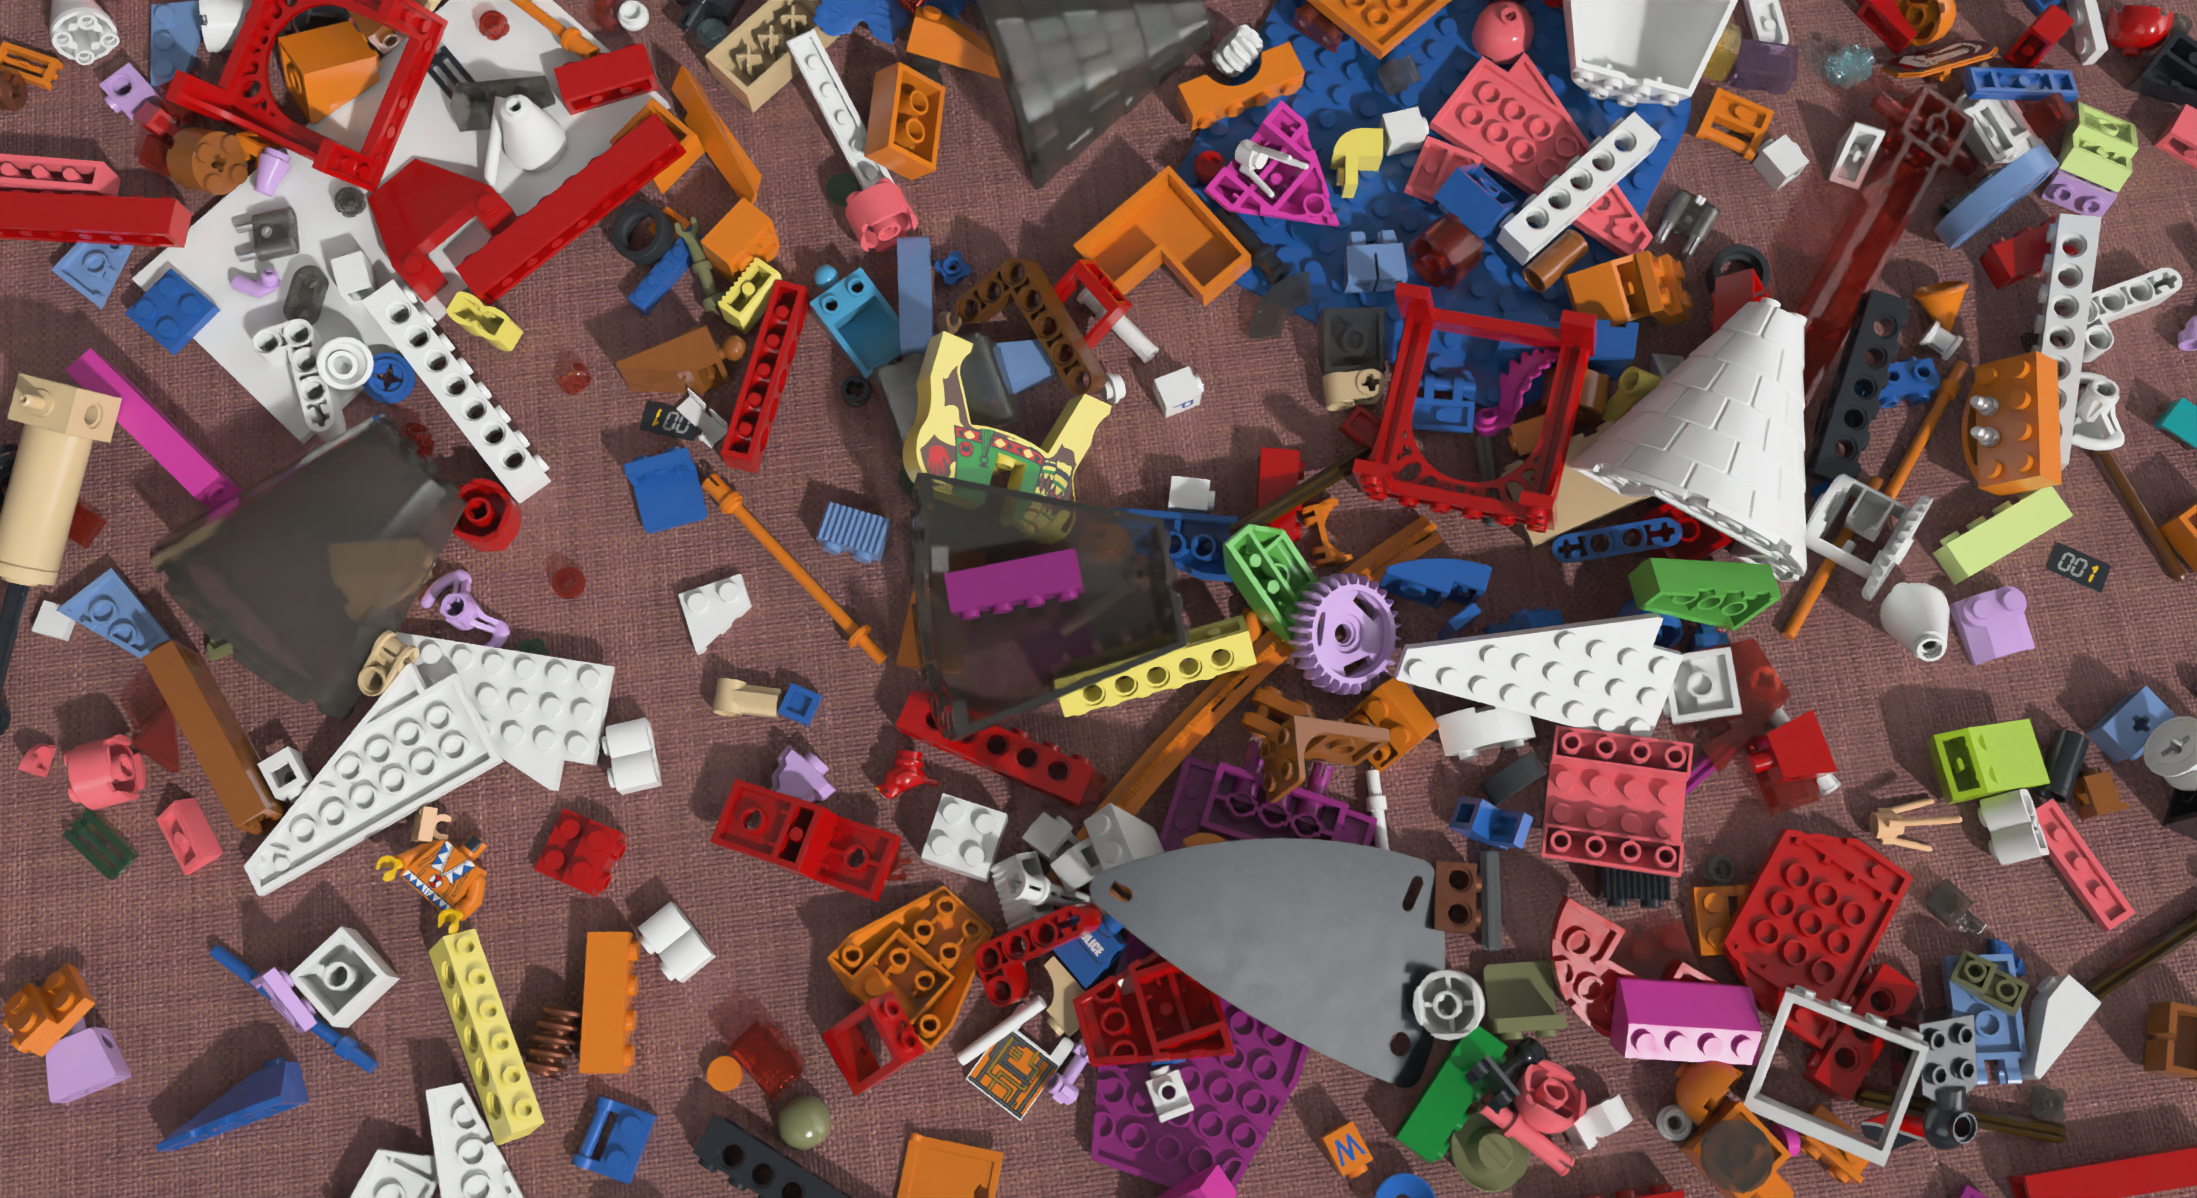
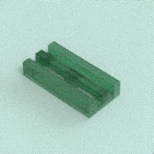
(81, 827)

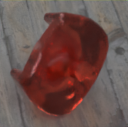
(575, 380)
(897, 871)

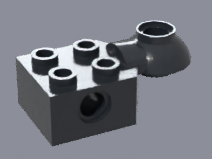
(1946, 1072)

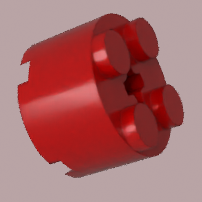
(499, 516)

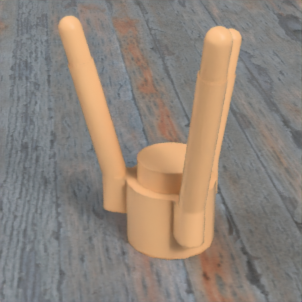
(1888, 825)

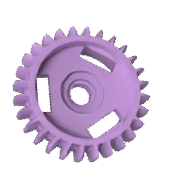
(1365, 635)

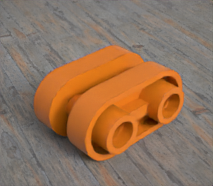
(1271, 701)

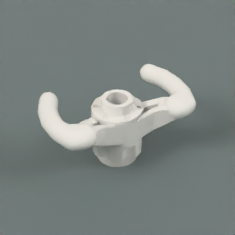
(2098, 407)

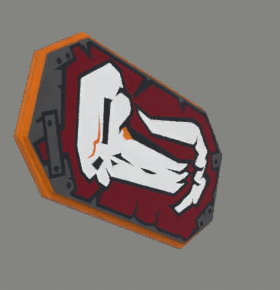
(1939, 60)

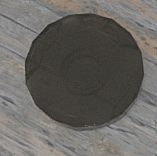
(1736, 1155)

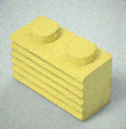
(749, 296)

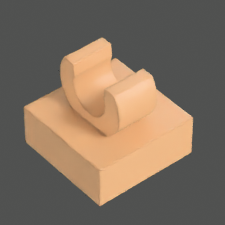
(425, 825)

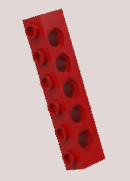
(766, 376)
(1069, 790)

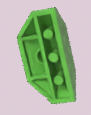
(1268, 575)

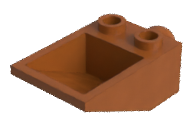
(683, 363)

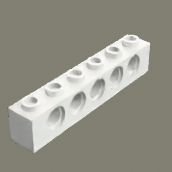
(1630, 134)

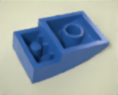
(1435, 580)

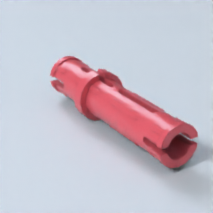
(1513, 1125)

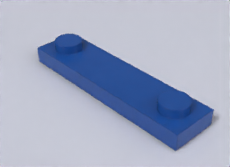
(2018, 83)

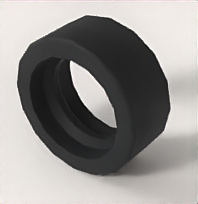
(627, 220)
(1738, 253)
(1513, 778)

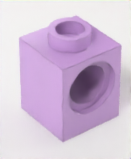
(128, 91)

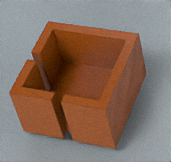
(2174, 1040)

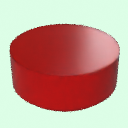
(1208, 165)

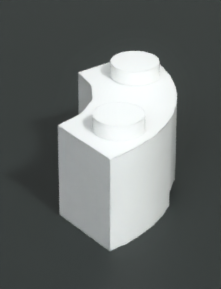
(1476, 730)

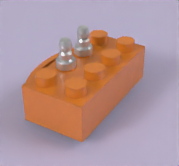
(2015, 425)

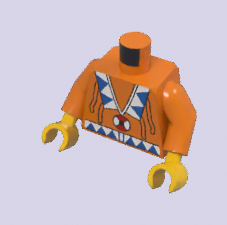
(443, 875)

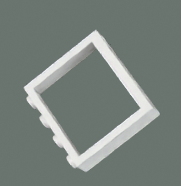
(1820, 1129)

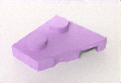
(278, 987)

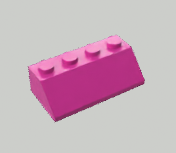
(1685, 1021)

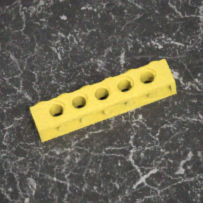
(1227, 634)
(485, 1036)

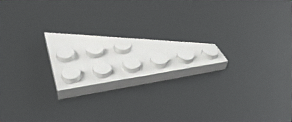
(464, 1148)

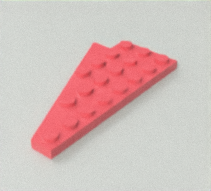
(1529, 139)

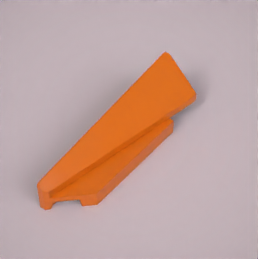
(716, 137)

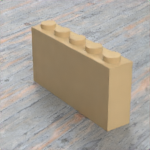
(1579, 497)

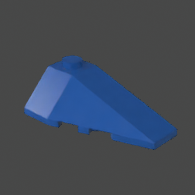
(1195, 541)

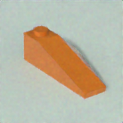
(948, 41)

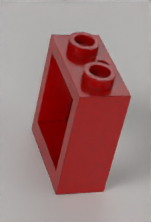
(1102, 288)
(855, 1056)

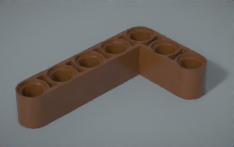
(1038, 317)

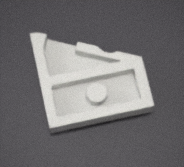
(713, 609)

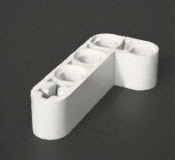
(2120, 304)
(308, 382)

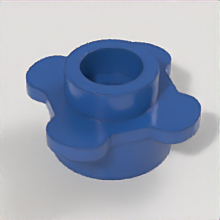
(953, 277)

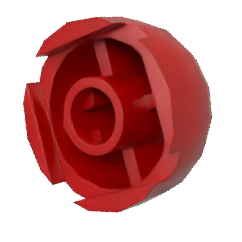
(2137, 29)

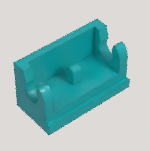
(2180, 420)

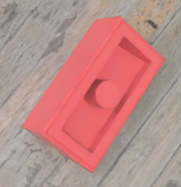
(189, 835)

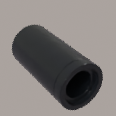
(2063, 765)

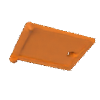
(948, 1170)

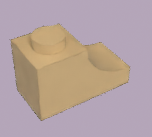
(1062, 1011)

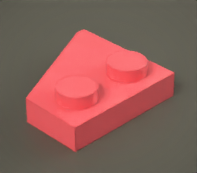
(1435, 166)

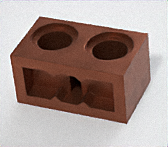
(1464, 899)

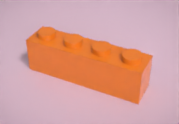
(608, 1003)

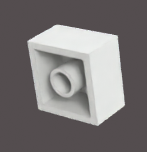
(964, 838)
(343, 977)

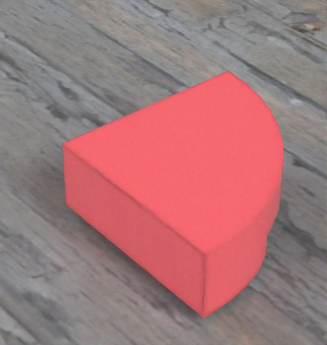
(38, 759)

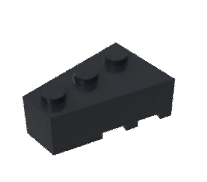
(2170, 72)

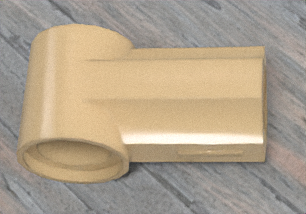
(738, 698)

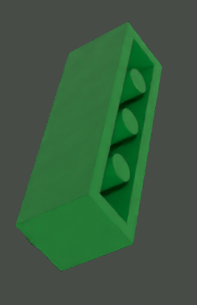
(1447, 1096)

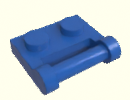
(624, 1144)

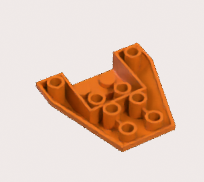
(921, 956)

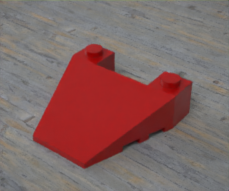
(425, 208)

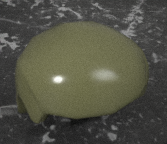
(803, 1122)

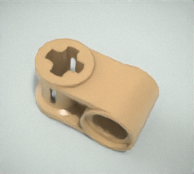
(1348, 389)
(387, 660)

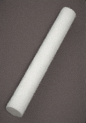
(494, 144)
(1001, 1030)

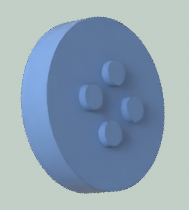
(1995, 196)

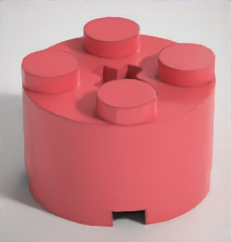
(880, 215)
(104, 772)

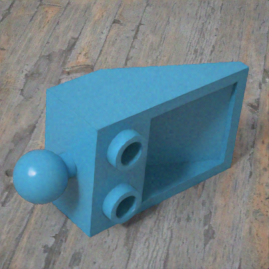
(862, 323)

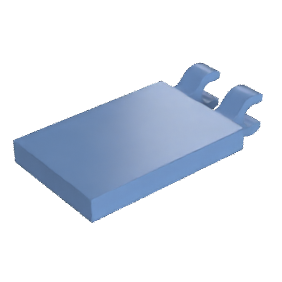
(1995, 1032)

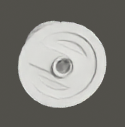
(1867, 520)

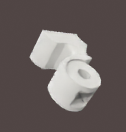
(1598, 1121)

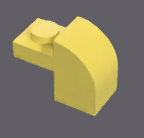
(1356, 151)

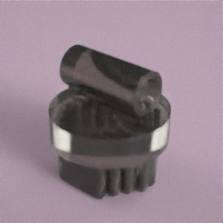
(1398, 74)

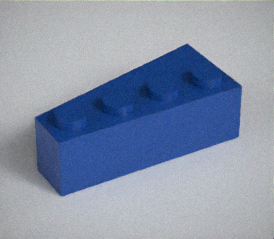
(1612, 354)

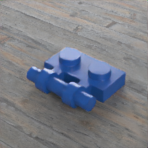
(1444, 414)

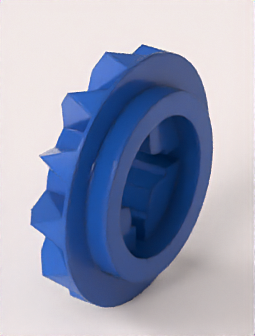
(401, 370)

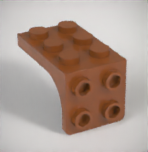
(1314, 740)

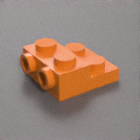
(1663, 287)
(47, 1013)

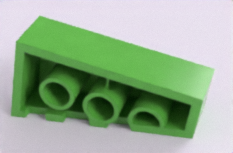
(1704, 590)

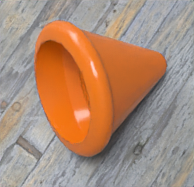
(1942, 301)

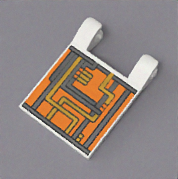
(1016, 1070)

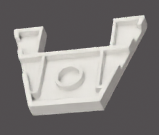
(398, 1176)

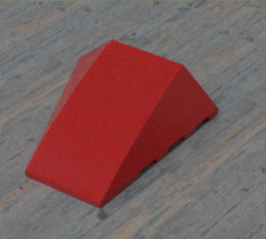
(1151, 1016)

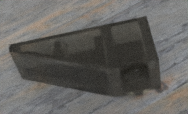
(474, 101)

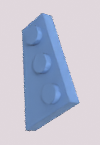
(174, 39)
(93, 269)
(116, 614)

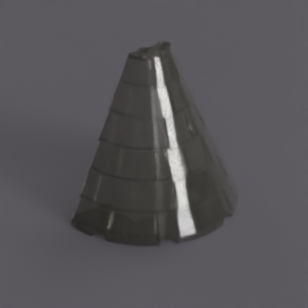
(1083, 65)

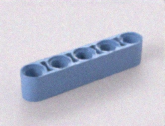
(914, 294)

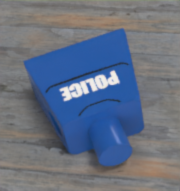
(1094, 954)

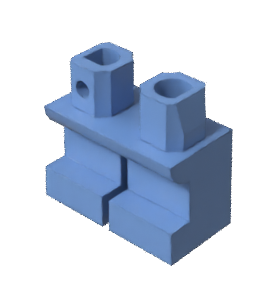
(1373, 264)

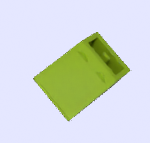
(1987, 760)

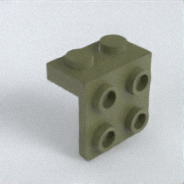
(1521, 1000)

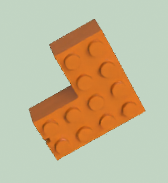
(1170, 227)

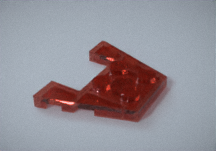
(1760, 698)

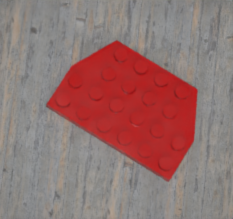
(1812, 924)

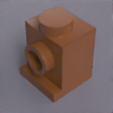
(2096, 794)

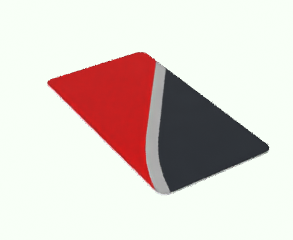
(1909, 1130)

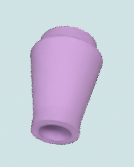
(271, 170)

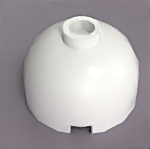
(1449, 1004)

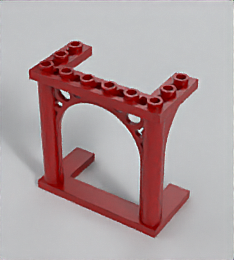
(250, 64)
(1537, 503)

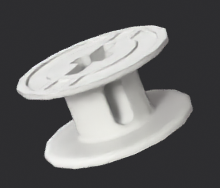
(2173, 752)

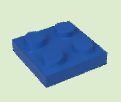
(172, 311)

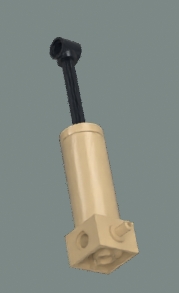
(44, 491)

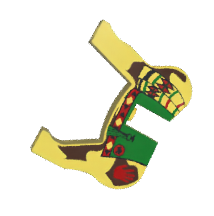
(950, 446)

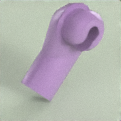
(266, 284)

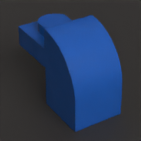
(1489, 824)

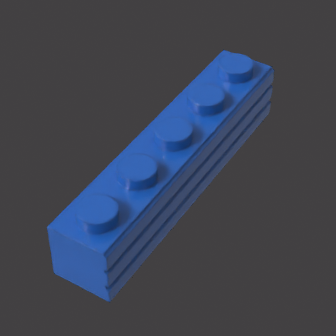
(662, 276)

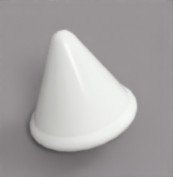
(344, 363)

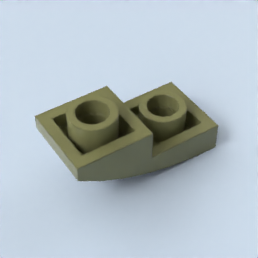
(1988, 983)

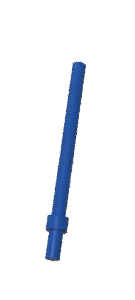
(344, 1047)

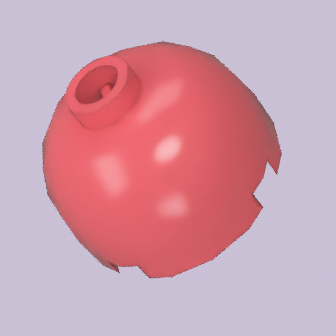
(1503, 32)
(1549, 1098)

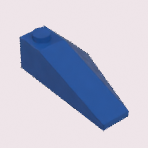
(254, 1098)

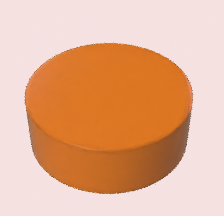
(724, 1074)

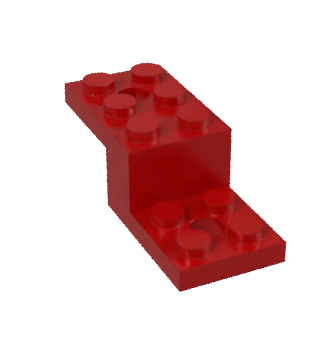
(806, 839)

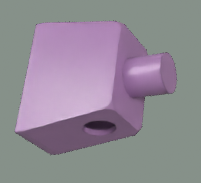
(84, 1063)

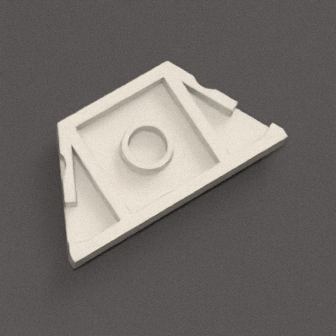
(2013, 119)

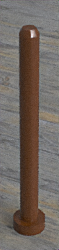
(2141, 513)

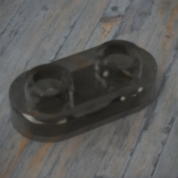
(302, 297)

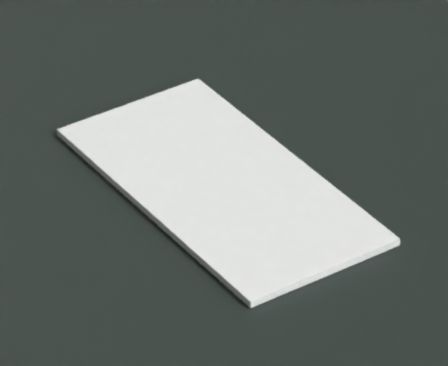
(428, 135)

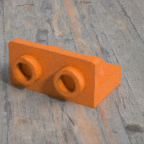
(1842, 1164)

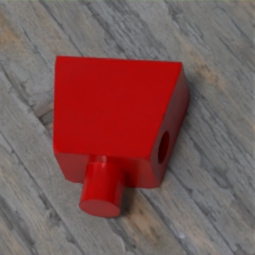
(1793, 751)

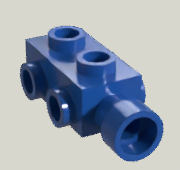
(1912, 381)

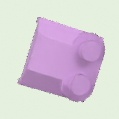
(1992, 624)

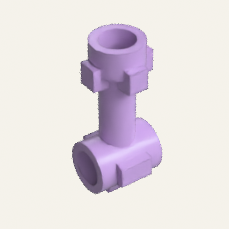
(1061, 1086)

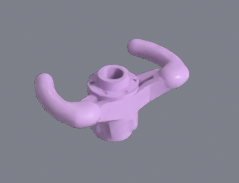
(462, 609)

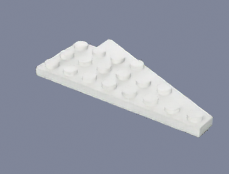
(530, 703)
(393, 763)

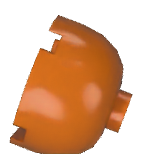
(1928, 18)
(1704, 1088)

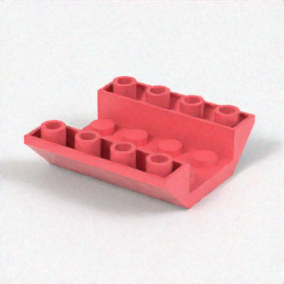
(1616, 801)

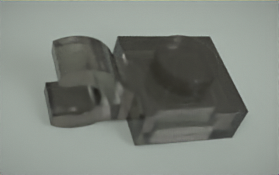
(1952, 907)

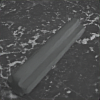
(1487, 467)
(1490, 900)

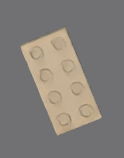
(755, 56)

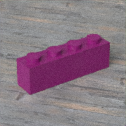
(1014, 583)

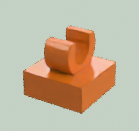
(254, 145)

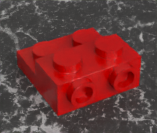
(581, 853)

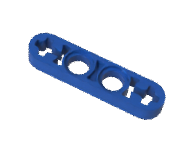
(1616, 540)

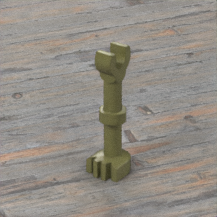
(701, 265)

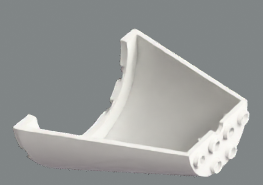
(1642, 46)

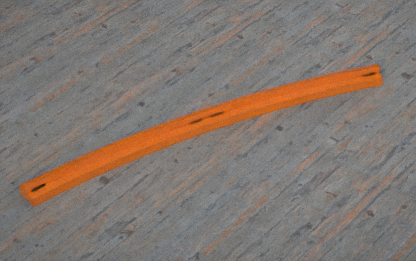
(1270, 652)

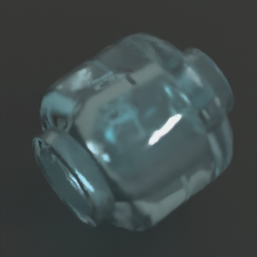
(1849, 66)

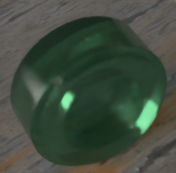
(840, 187)

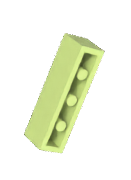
(2001, 534)

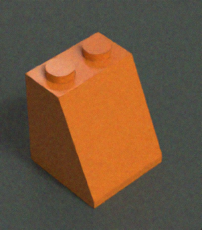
(327, 68)

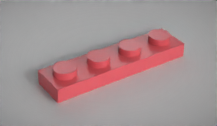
(2082, 868)

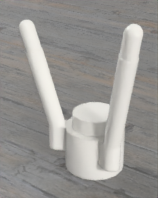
(1255, 156)

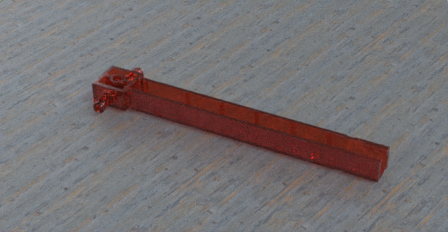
(1917, 145)

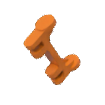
(1321, 513)

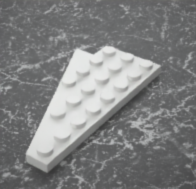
(1573, 674)

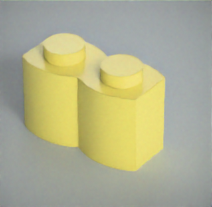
(484, 321)

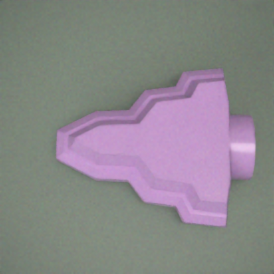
(801, 776)

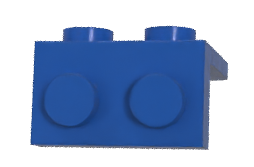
(667, 489)

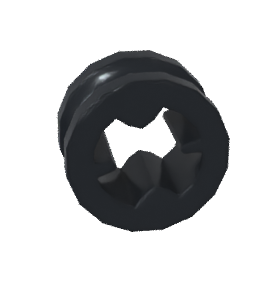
(858, 382)

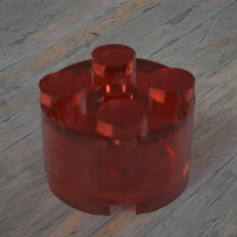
(1445, 252)

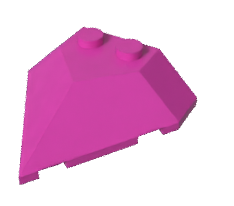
(1297, 192)

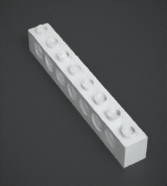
(2083, 234)
(386, 307)

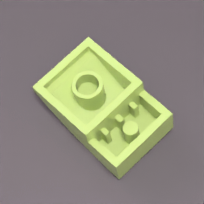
(2099, 147)

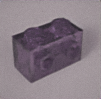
(1764, 67)

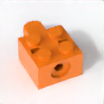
(1775, 1185)

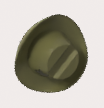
(1487, 1156)

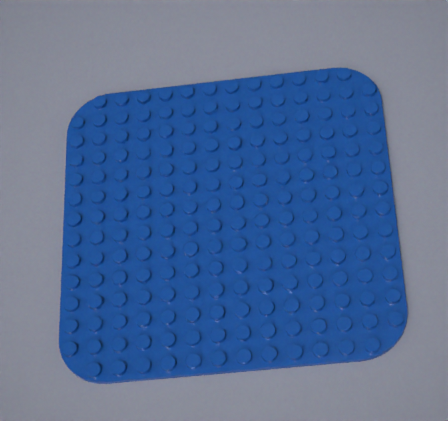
(1346, 94)

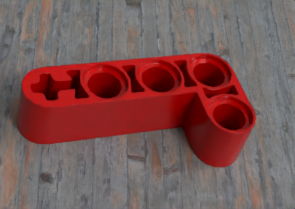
(1038, 942)

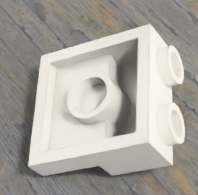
(1703, 687)

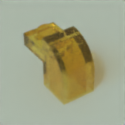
(1724, 53)

